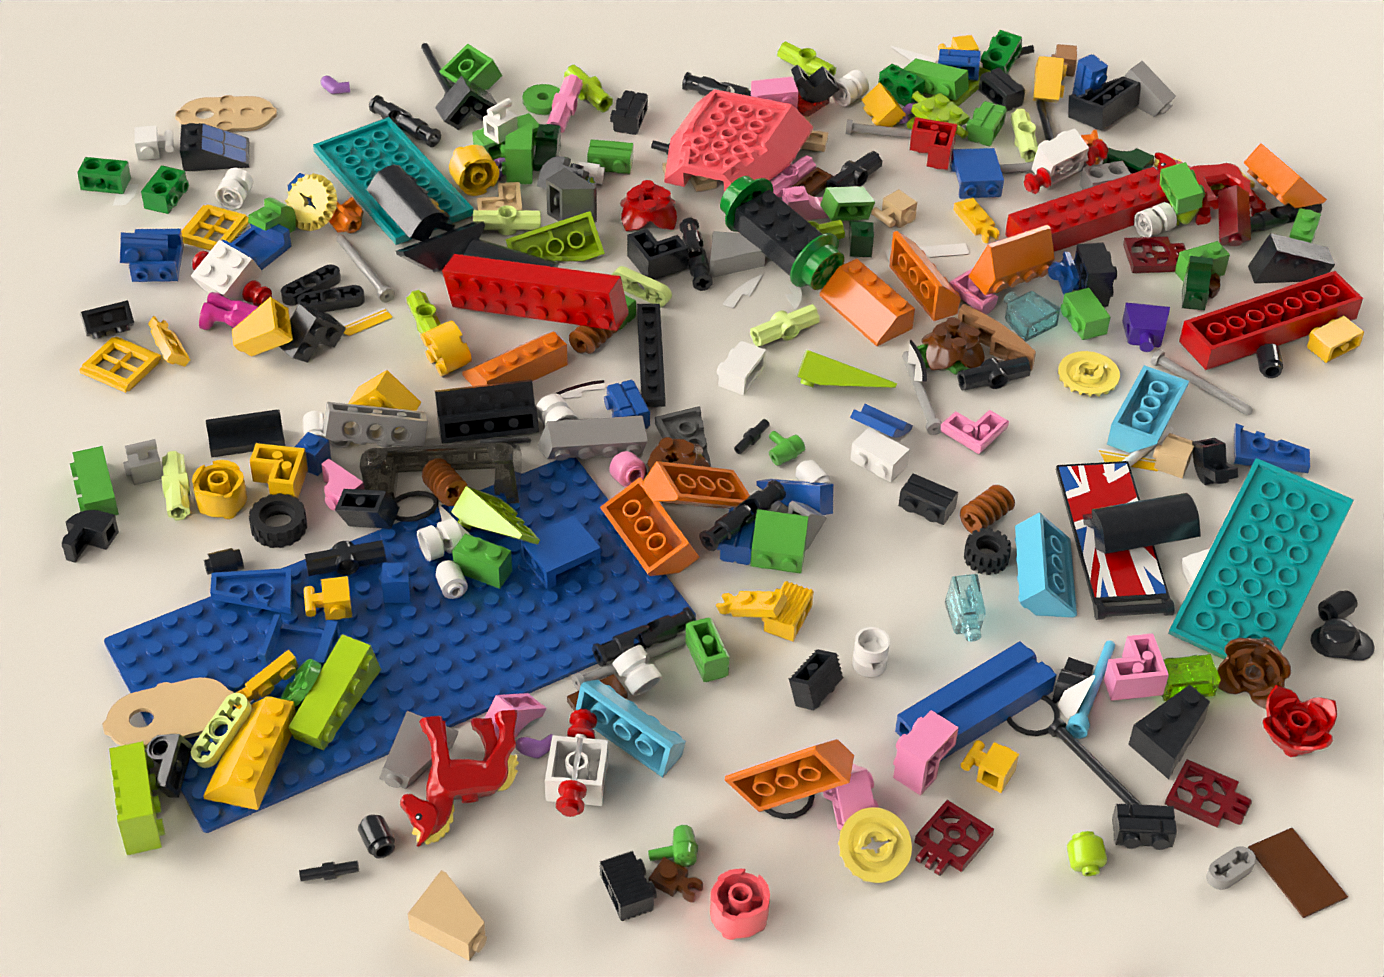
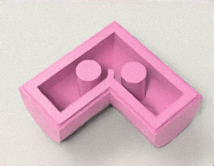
(972, 294)
(974, 434)

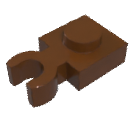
(672, 878)

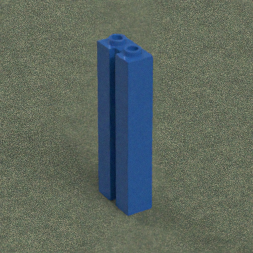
(985, 695)

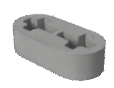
(1234, 872)

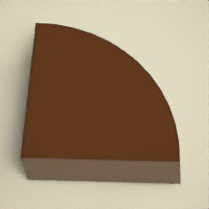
(1214, 286)

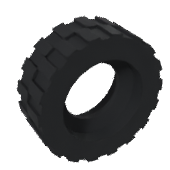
(278, 505)

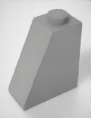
(1154, 94)
(733, 254)
(410, 753)

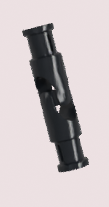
(707, 84)
(413, 126)
(1278, 216)
(697, 256)
(732, 522)
(647, 635)

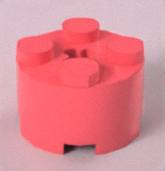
(739, 904)

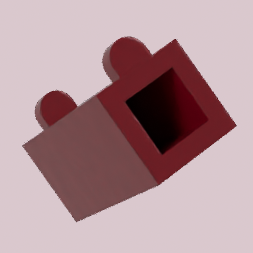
(1234, 216)

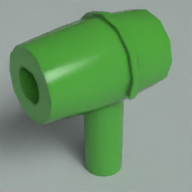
(786, 448)
(683, 847)

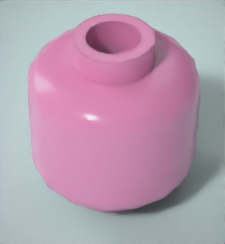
(627, 468)

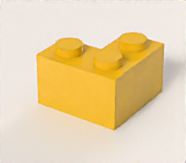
(1048, 78)
(385, 392)
(280, 467)

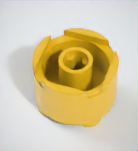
(473, 169)
(446, 348)
(219, 489)

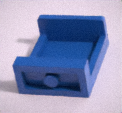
(977, 172)
(263, 245)
(160, 270)
(560, 549)
(301, 641)

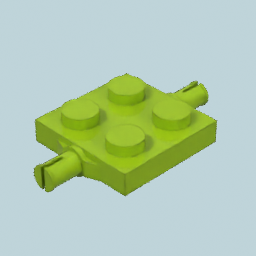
(940, 109)

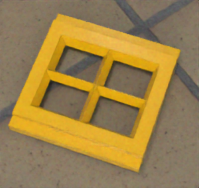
(198, 221)
(109, 377)

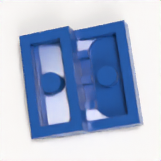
(881, 421)

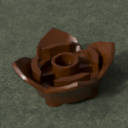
(951, 343)
(678, 452)
(1241, 676)

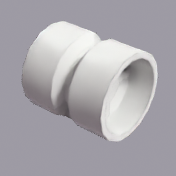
(851, 88)
(234, 188)
(1155, 220)
(554, 408)
(440, 539)
(871, 652)
(635, 667)

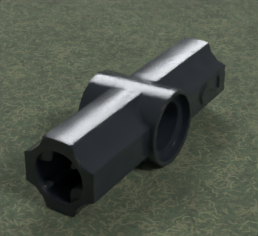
(856, 172)
(994, 373)
(345, 558)

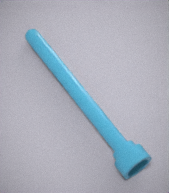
(1079, 723)

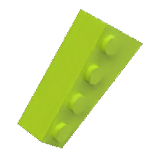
(335, 692)
(135, 798)

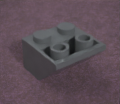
(570, 196)

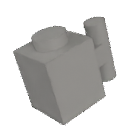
(143, 462)

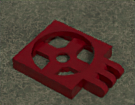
(1150, 265)
(1232, 804)
(939, 852)

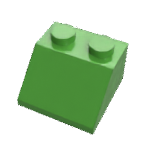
(473, 66)
(519, 155)
(779, 541)

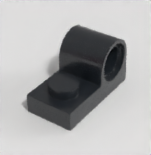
(1072, 674)
(173, 755)

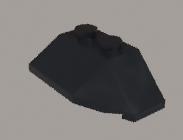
(438, 250)

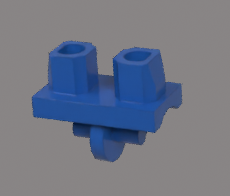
(1065, 273)

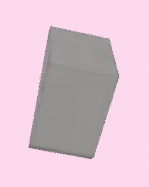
(815, 519)

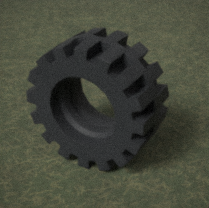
(987, 540)

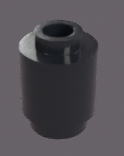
(1269, 360)
(224, 561)
(1337, 605)
(376, 836)

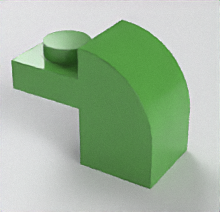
(272, 214)

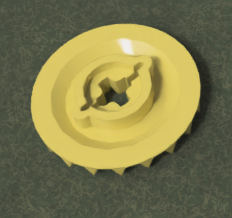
(323, 197)
(1075, 365)
(882, 827)

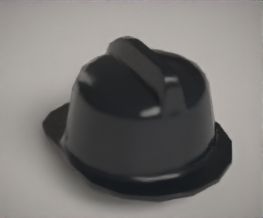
(1342, 640)

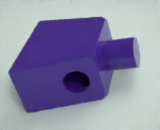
(1145, 325)

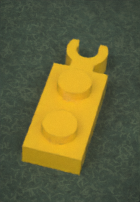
(976, 219)
(168, 342)
(753, 604)
(264, 681)

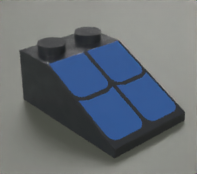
(212, 148)

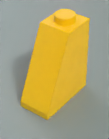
(263, 329)

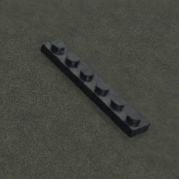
(651, 355)

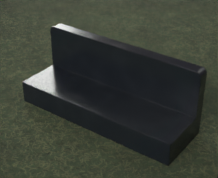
(241, 432)

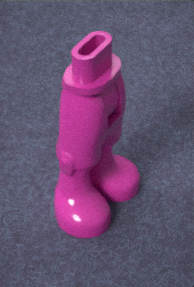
(223, 310)

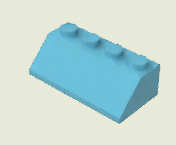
(1146, 410)
(1045, 568)
(631, 728)

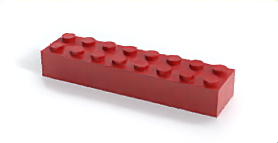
(1091, 210)
(536, 291)
(1269, 319)

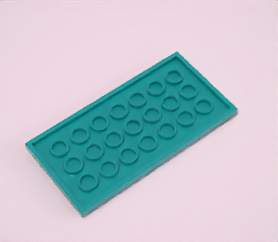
(366, 150)
(1261, 561)

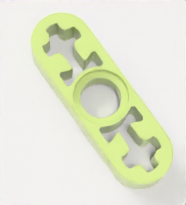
(654, 291)
(223, 741)

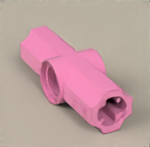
(565, 102)
(792, 174)

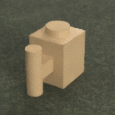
(896, 209)
(1173, 455)

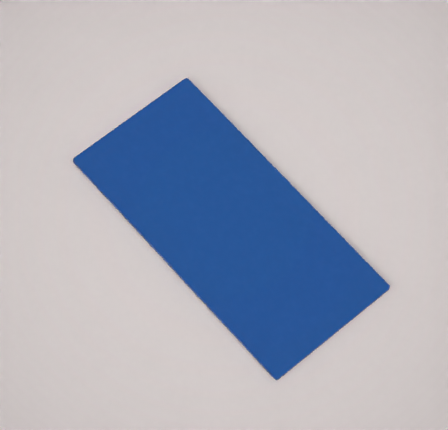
(431, 652)

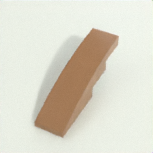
(999, 338)

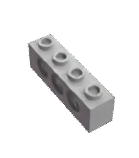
(340, 414)

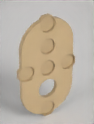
(230, 112)
(176, 708)

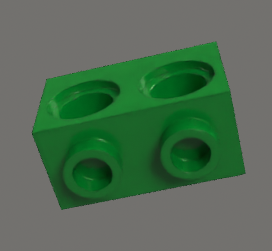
(1002, 51)
(901, 84)
(104, 175)
(164, 189)

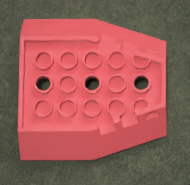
(741, 137)

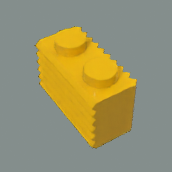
(882, 107)
(1334, 339)
(793, 612)

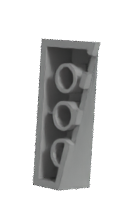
(593, 437)

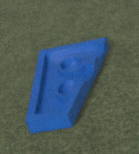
(1278, 453)
(255, 588)

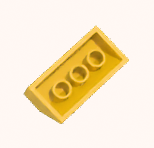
(253, 755)

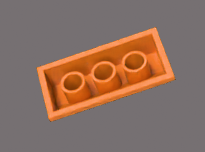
(1281, 179)
(1014, 261)
(923, 278)
(868, 303)
(521, 363)
(694, 485)
(649, 531)
(794, 775)

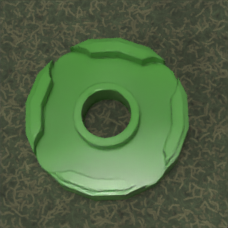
(533, 95)
(303, 682)

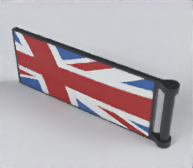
(1116, 575)

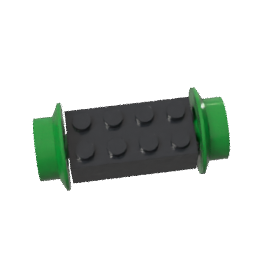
(780, 232)

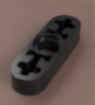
(324, 278)
(352, 295)

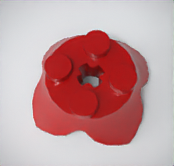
(646, 204)
(1299, 725)

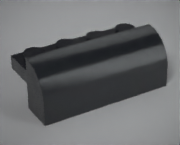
(408, 203)
(489, 250)
(486, 411)
(1144, 523)

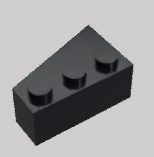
(1106, 104)
(1289, 260)
(1169, 730)

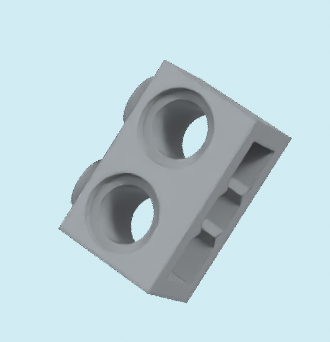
(1102, 173)

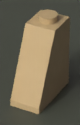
(448, 918)

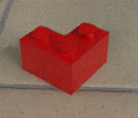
(934, 138)

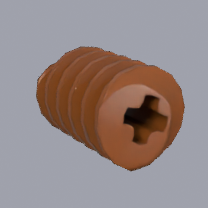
(588, 339)
(443, 481)
(987, 508)

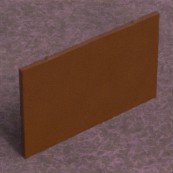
(1298, 872)

